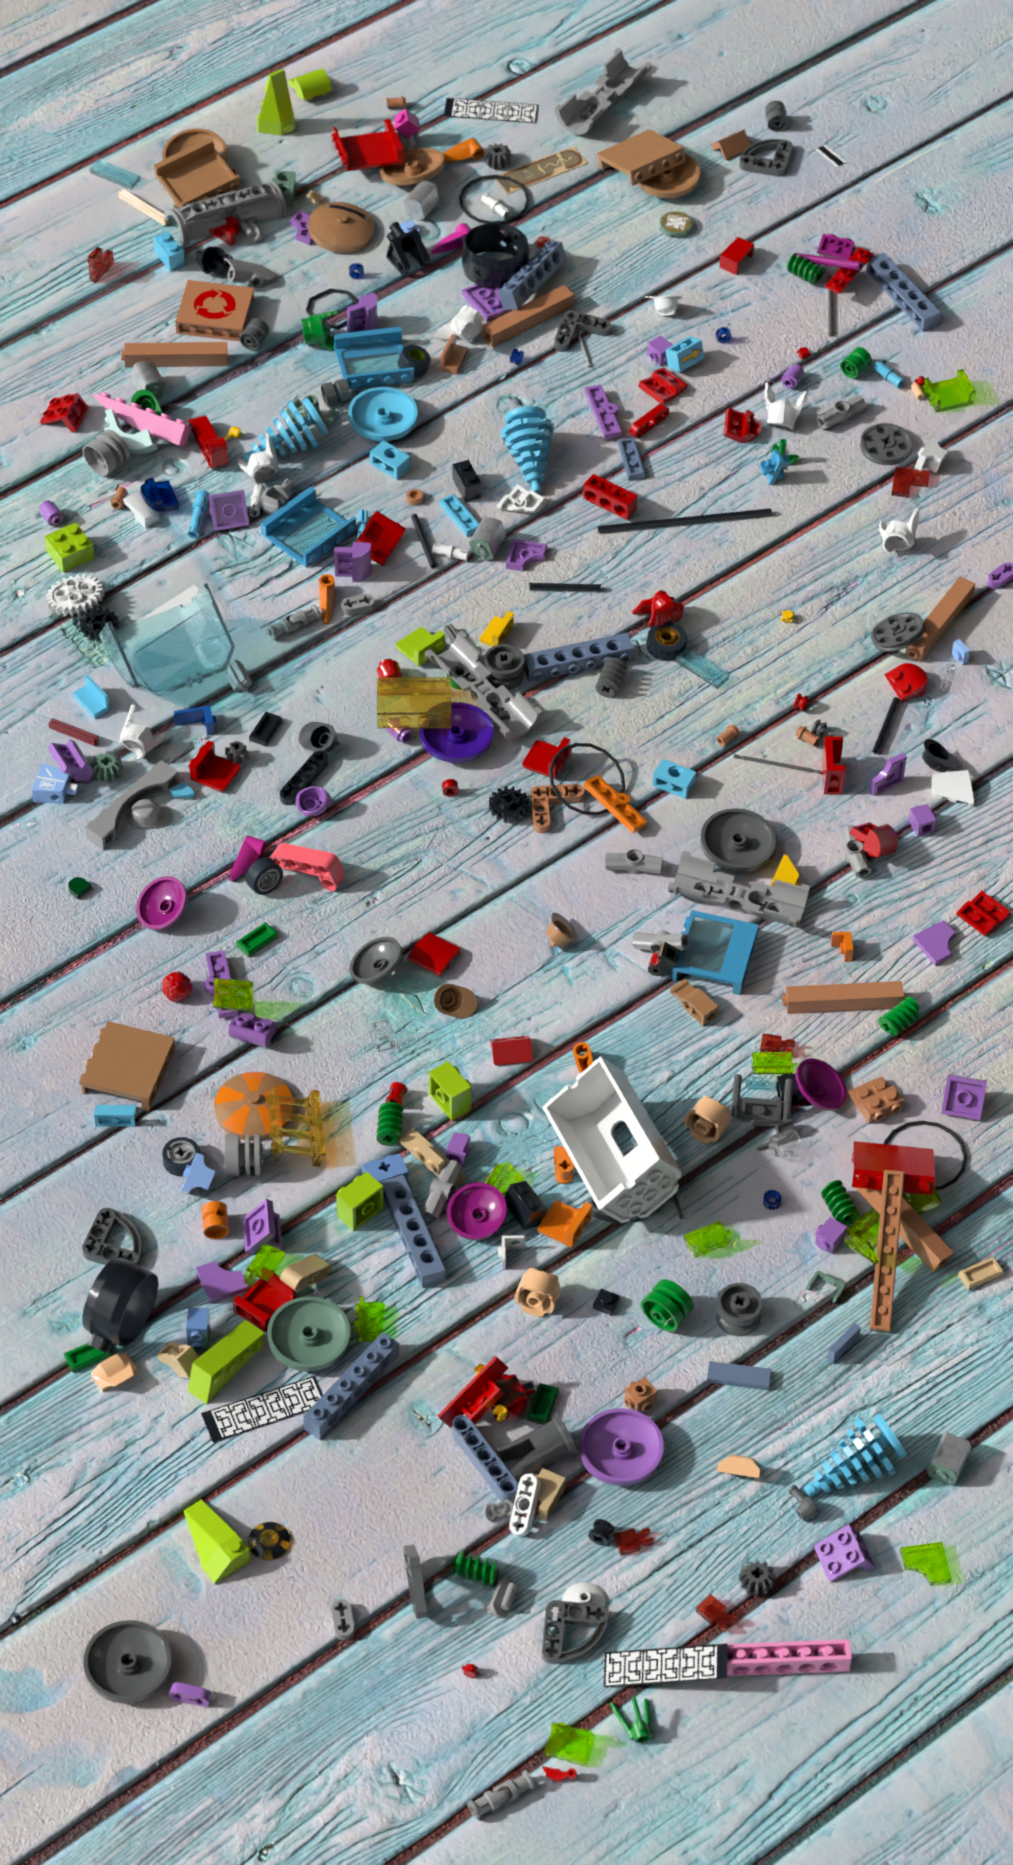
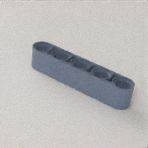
(480, 1451)

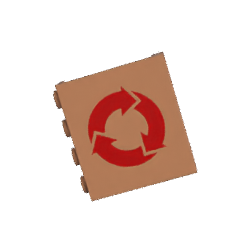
(213, 310)

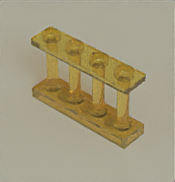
(312, 1119)

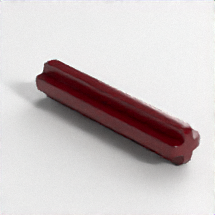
(73, 731)

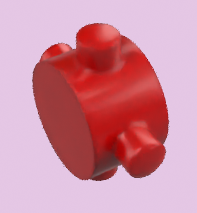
(803, 353)
(470, 1670)

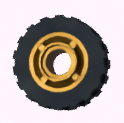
(666, 641)

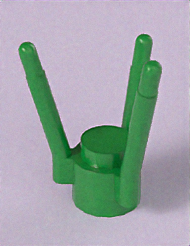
(641, 1729)

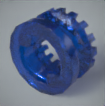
(360, 270)
(723, 339)
(516, 356)
(772, 1205)

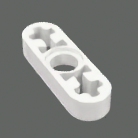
(515, 1518)

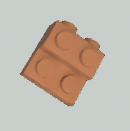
(876, 1099)

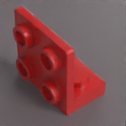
(69, 409)

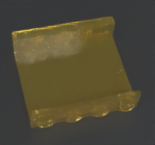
(414, 702)

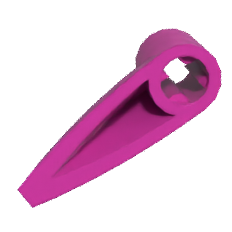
(452, 241)
(248, 854)

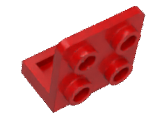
(542, 754)
(212, 769)

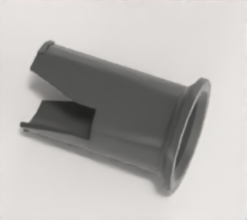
(539, 1448)

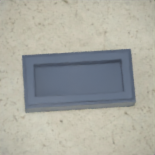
(844, 1343)

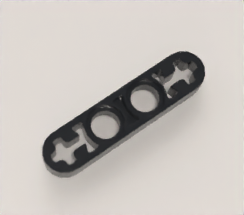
(305, 778)

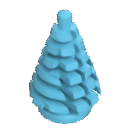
(284, 435)
(529, 441)
(853, 1460)

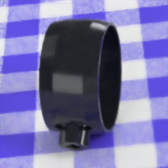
(488, 239)
(119, 1303)

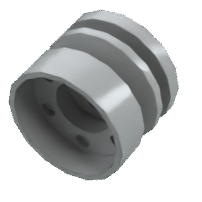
(105, 452)
(243, 1154)

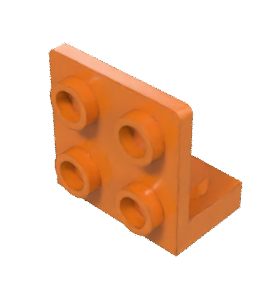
(565, 1223)

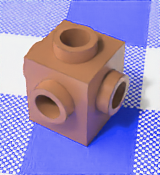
(640, 1395)

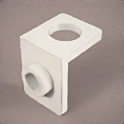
(506, 1245)

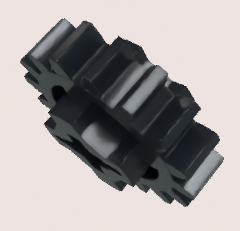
(97, 620)
(508, 804)

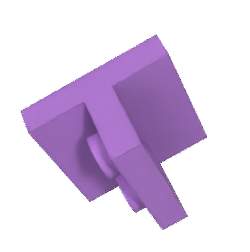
(228, 510)
(964, 1097)
(262, 1227)

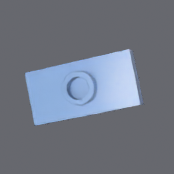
(197, 1175)

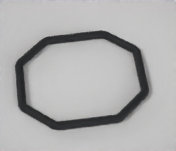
(325, 292)

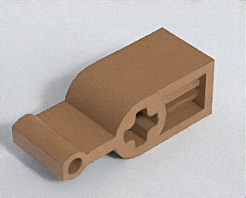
(695, 1002)

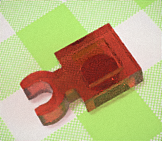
(773, 1043)
(630, 1542)
(714, 1611)

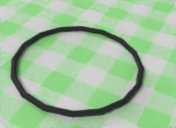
(494, 176)
(583, 745)
(945, 1129)

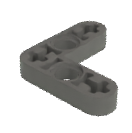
(577, 323)

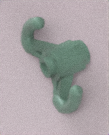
(313, 399)

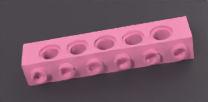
(788, 1657)

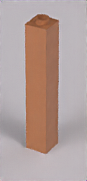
(528, 316)
(177, 354)
(942, 617)
(842, 997)
(915, 1232)

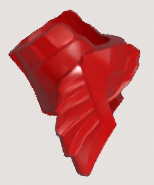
(662, 609)

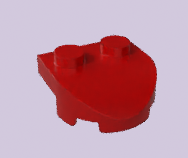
(741, 426)
(908, 681)

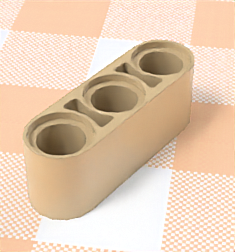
(305, 1272)

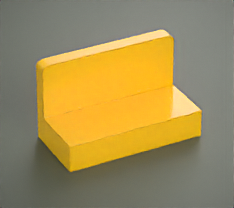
(497, 630)

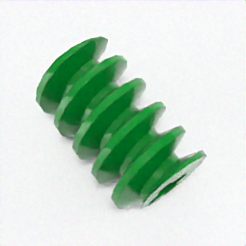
(805, 269)
(900, 1016)
(389, 1123)
(839, 1202)
(476, 1568)

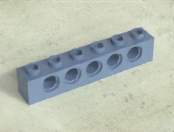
(532, 275)
(903, 292)
(577, 657)
(427, 1273)
(351, 1386)

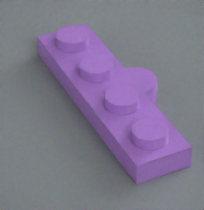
(603, 411)
(218, 969)

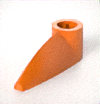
(464, 150)
(326, 596)
(584, 1061)

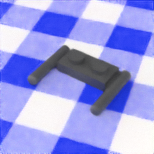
(761, 1108)

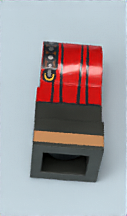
(664, 960)

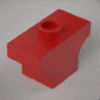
(228, 231)

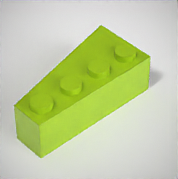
(224, 1360)

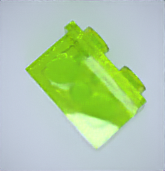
(233, 994)
(707, 1239)
(370, 1320)
(570, 1744)

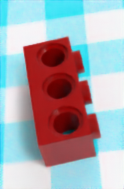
(610, 496)

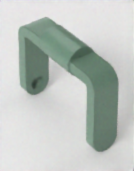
(829, 1279)

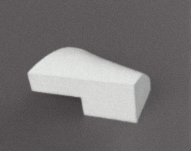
(522, 501)
(143, 513)
(953, 786)

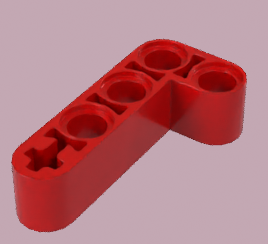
(211, 446)

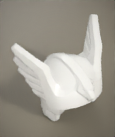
(464, 324)
(782, 411)
(261, 464)
(898, 534)
(138, 737)

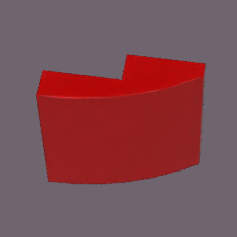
(662, 385)
(983, 913)
(433, 954)

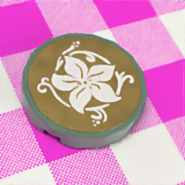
(676, 224)

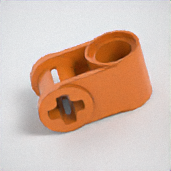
(563, 1165)

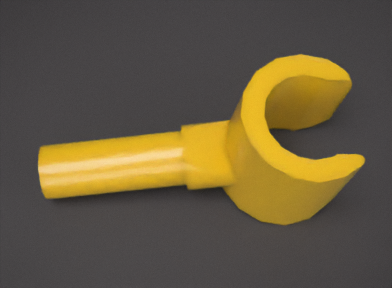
(233, 432)

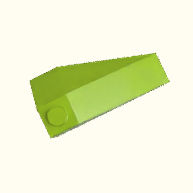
(277, 110)
(217, 1545)

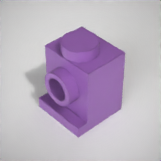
(459, 1148)

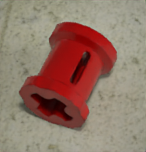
(397, 1092)

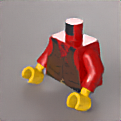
(514, 1400)

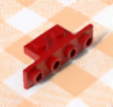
(845, 276)
(477, 1395)

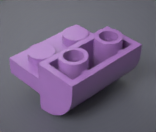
(363, 315)
(353, 561)
(72, 760)
(252, 1029)

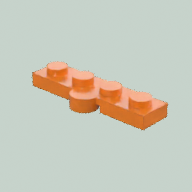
(615, 803)

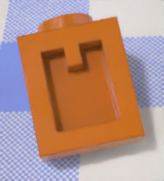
(844, 942)

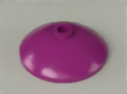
(161, 903)
(821, 1084)
(473, 1201)

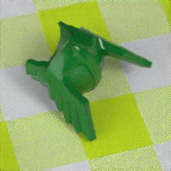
(317, 330)

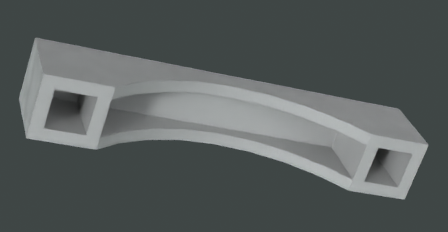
(154, 783)

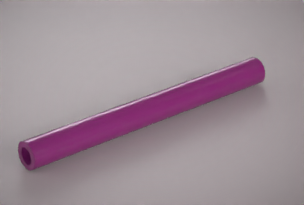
(833, 262)

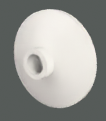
(584, 1589)

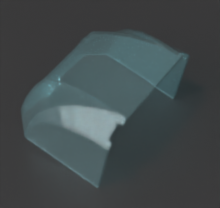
(171, 646)

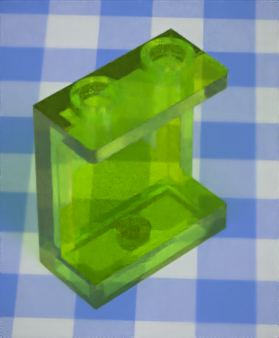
(950, 393)

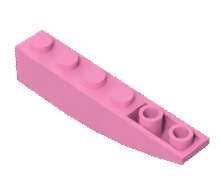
(160, 426)

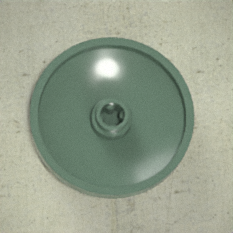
(308, 1333)

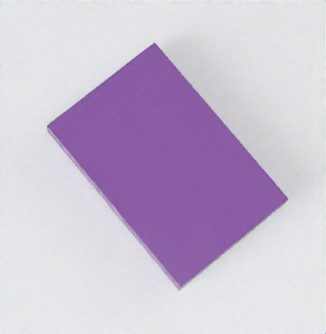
(482, 299)

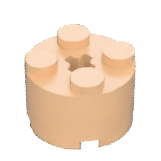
(707, 1120)
(537, 1292)

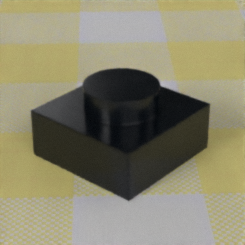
(606, 1302)

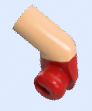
(917, 387)

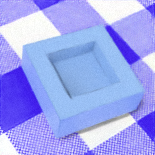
(409, 226)
(960, 652)

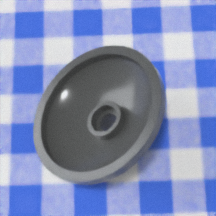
(375, 960)

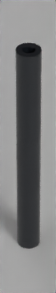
(426, 547)
(564, 587)
(886, 724)

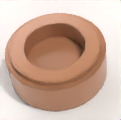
(414, 497)

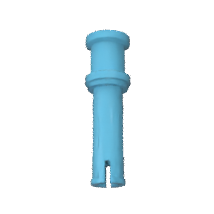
(199, 508)

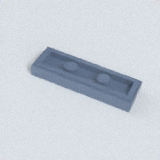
(631, 459)
(738, 1375)

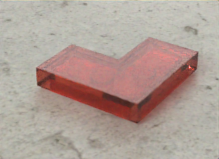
(99, 263)
(905, 477)

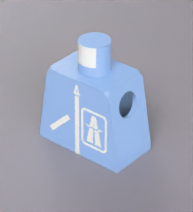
(52, 786)

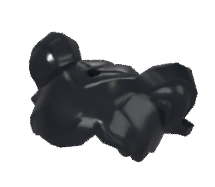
(212, 260)

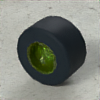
(414, 357)

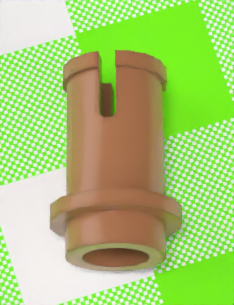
(396, 102)
(118, 500)
(730, 733)
(807, 736)

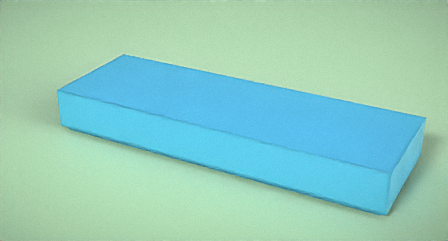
(459, 514)

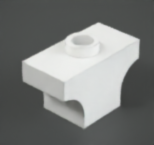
(931, 456)

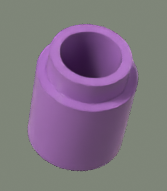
(793, 376)
(51, 513)
(400, 734)

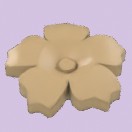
(316, 198)

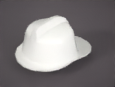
(666, 305)

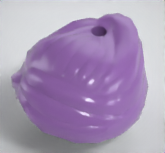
(313, 801)

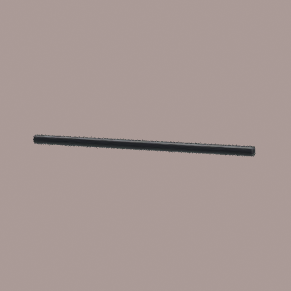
(684, 520)

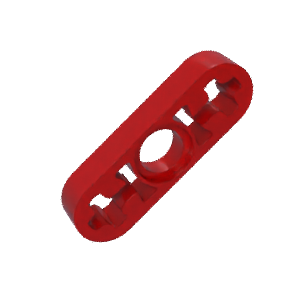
(649, 420)

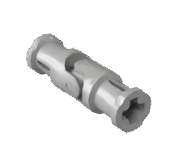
(293, 622)
(500, 1796)

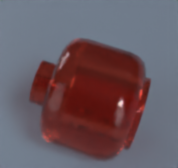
(540, 241)

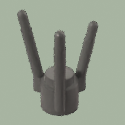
(780, 1125)

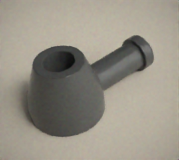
(806, 1508)

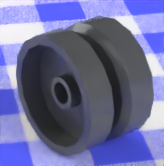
(505, 665)
(739, 1309)

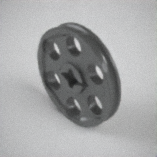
(892, 446)
(899, 631)

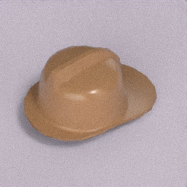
(560, 931)
(455, 1001)

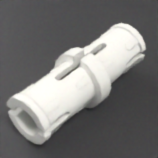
(496, 206)
(255, 500)
(450, 551)

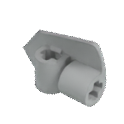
(248, 272)

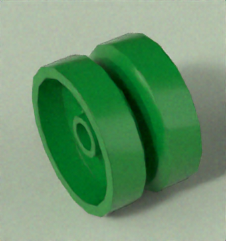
(667, 1305)

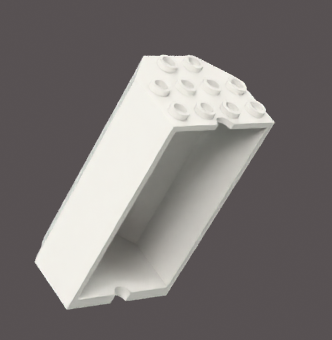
(585, 1125)

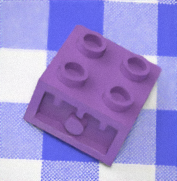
(843, 1553)

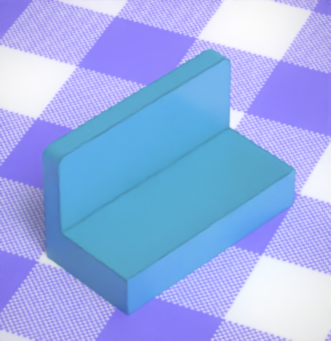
(92, 698)
(115, 1115)

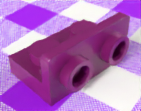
(836, 247)

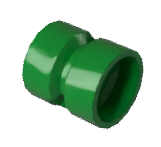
(856, 362)

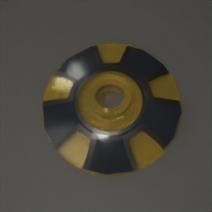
(269, 1548)

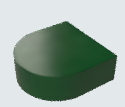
(78, 887)

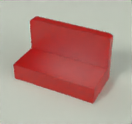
(511, 1050)

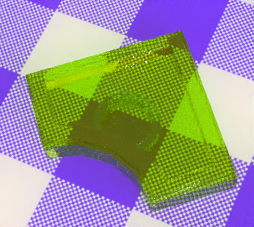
(928, 1560)

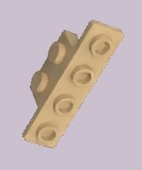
(427, 1153)

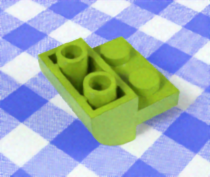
(311, 84)

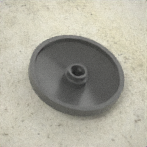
(738, 840)
(127, 1661)

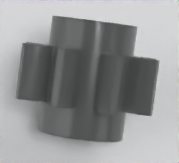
(236, 752)

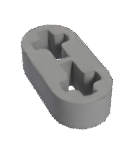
(358, 604)
(347, 1619)

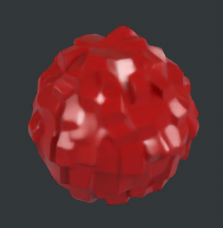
(176, 986)

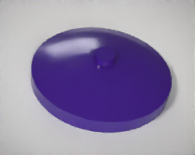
(466, 739)

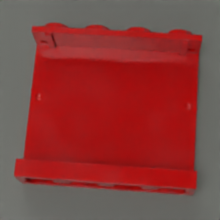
(369, 149)
(873, 1158)

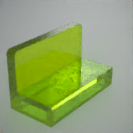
(772, 1063)
(503, 1176)
(263, 1264)

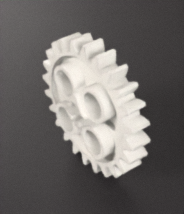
(74, 595)

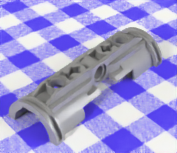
(616, 71)
(242, 202)
(465, 657)
(700, 873)

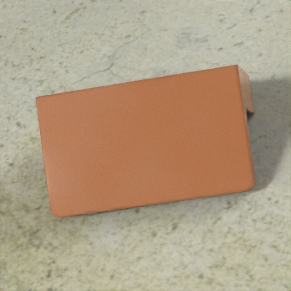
(732, 144)
(453, 356)

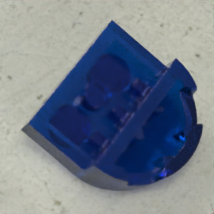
(159, 495)

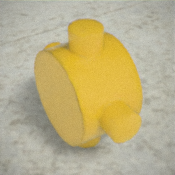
(787, 616)

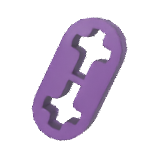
(999, 573)
(190, 1694)

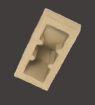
(178, 1357)
(551, 1490)

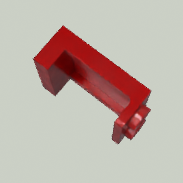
(382, 535)
(833, 774)
(263, 1300)

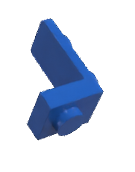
(195, 715)

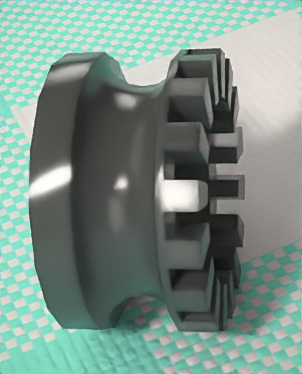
(818, 728)

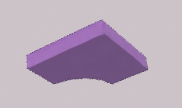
(300, 222)
(524, 553)
(891, 774)
(935, 941)
(220, 1283)

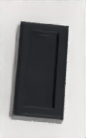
(265, 728)

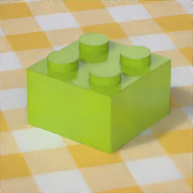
(69, 547)
(450, 1090)
(359, 1200)

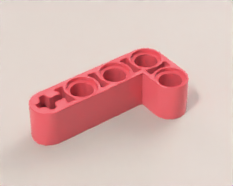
(311, 862)

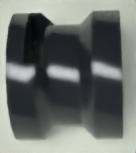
(601, 1532)

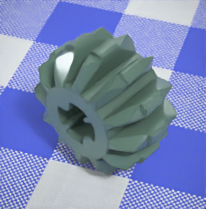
(107, 766)

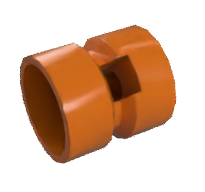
(215, 1220)

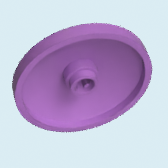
(621, 1447)

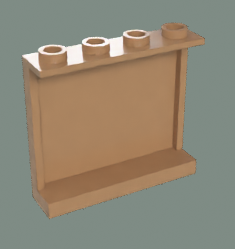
(642, 156)
(196, 174)
(128, 1063)

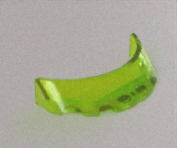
(864, 1232)

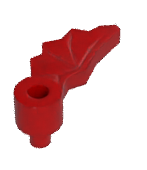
(558, 1775)

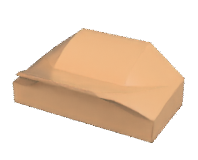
(113, 1371)
(739, 1465)

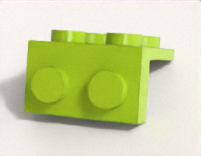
(420, 641)

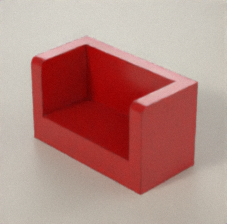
(735, 254)

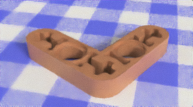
(544, 801)

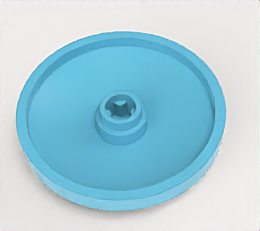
(383, 414)

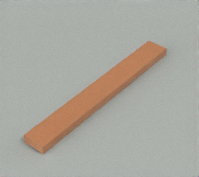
(887, 1251)

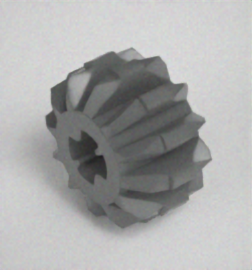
(497, 156)
(764, 1579)

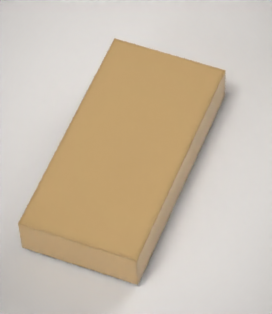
(981, 1273)

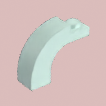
(137, 443)

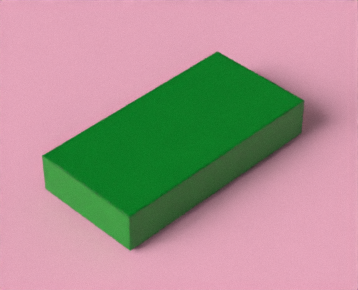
(257, 939)
(84, 1357)

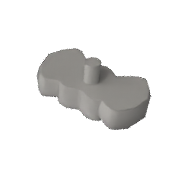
(503, 1507)

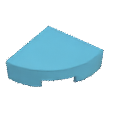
(182, 790)

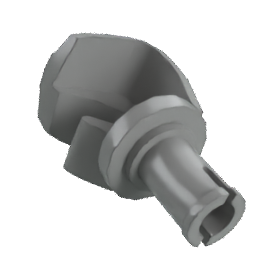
(276, 497)

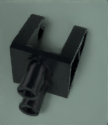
(405, 242)

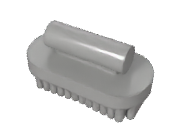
(407, 143)
(250, 230)
(238, 676)
(502, 1597)

